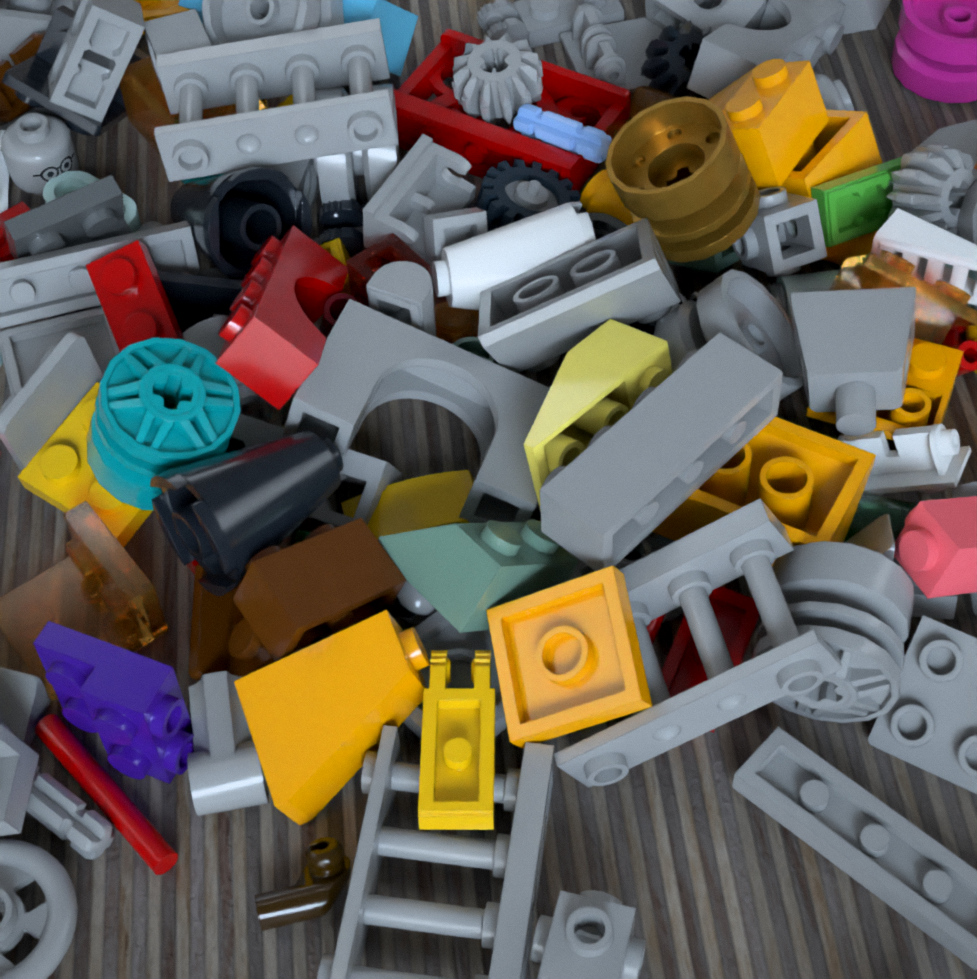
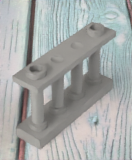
(269, 69)
(685, 576)
(512, 857)

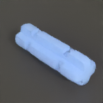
(562, 132)

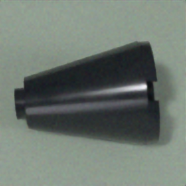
(238, 213)
(244, 502)

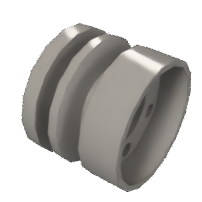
(862, 612)

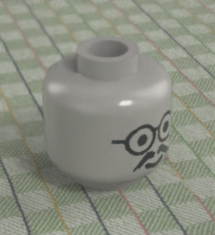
(38, 150)

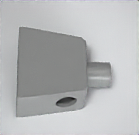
(854, 351)

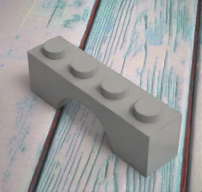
(787, 32)

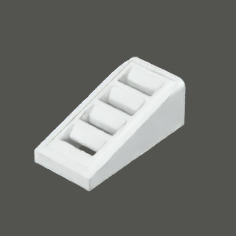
(929, 251)

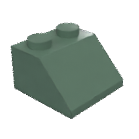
(478, 566)

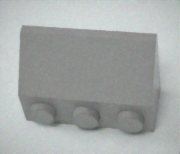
(563, 301)

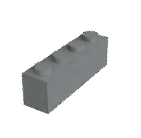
(659, 452)

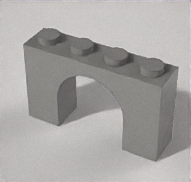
(384, 360)

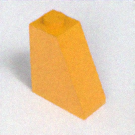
(328, 707)

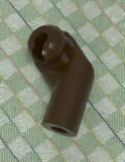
(314, 891)

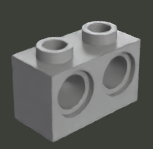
(95, 55)

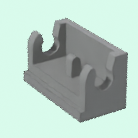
(416, 189)

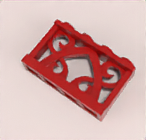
(485, 144)

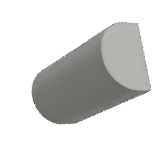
(404, 293)

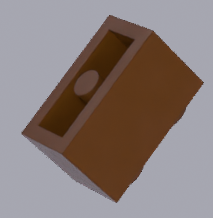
(316, 586)

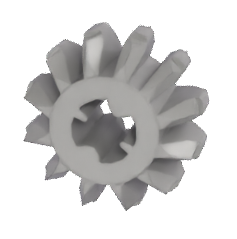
(497, 78)
(933, 184)

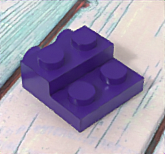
(123, 698)

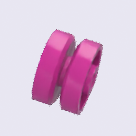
(937, 49)

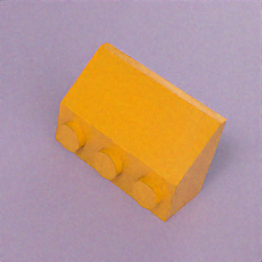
(798, 474)

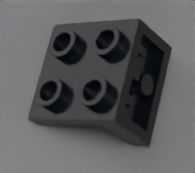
(31, 80)

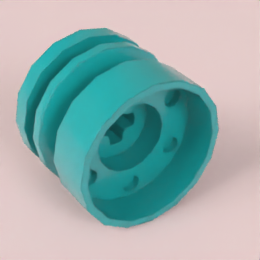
(158, 411)

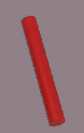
(106, 794)

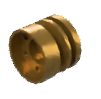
(684, 176)

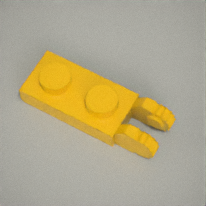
(457, 748)

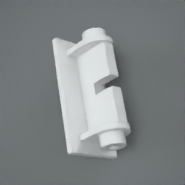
(925, 459)

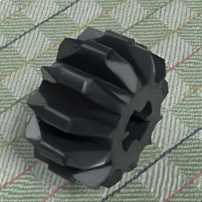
(669, 55)

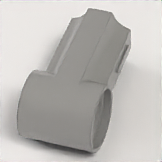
(224, 763)

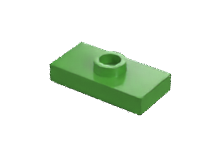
(855, 202)

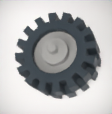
(521, 192)

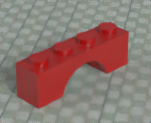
(272, 320)

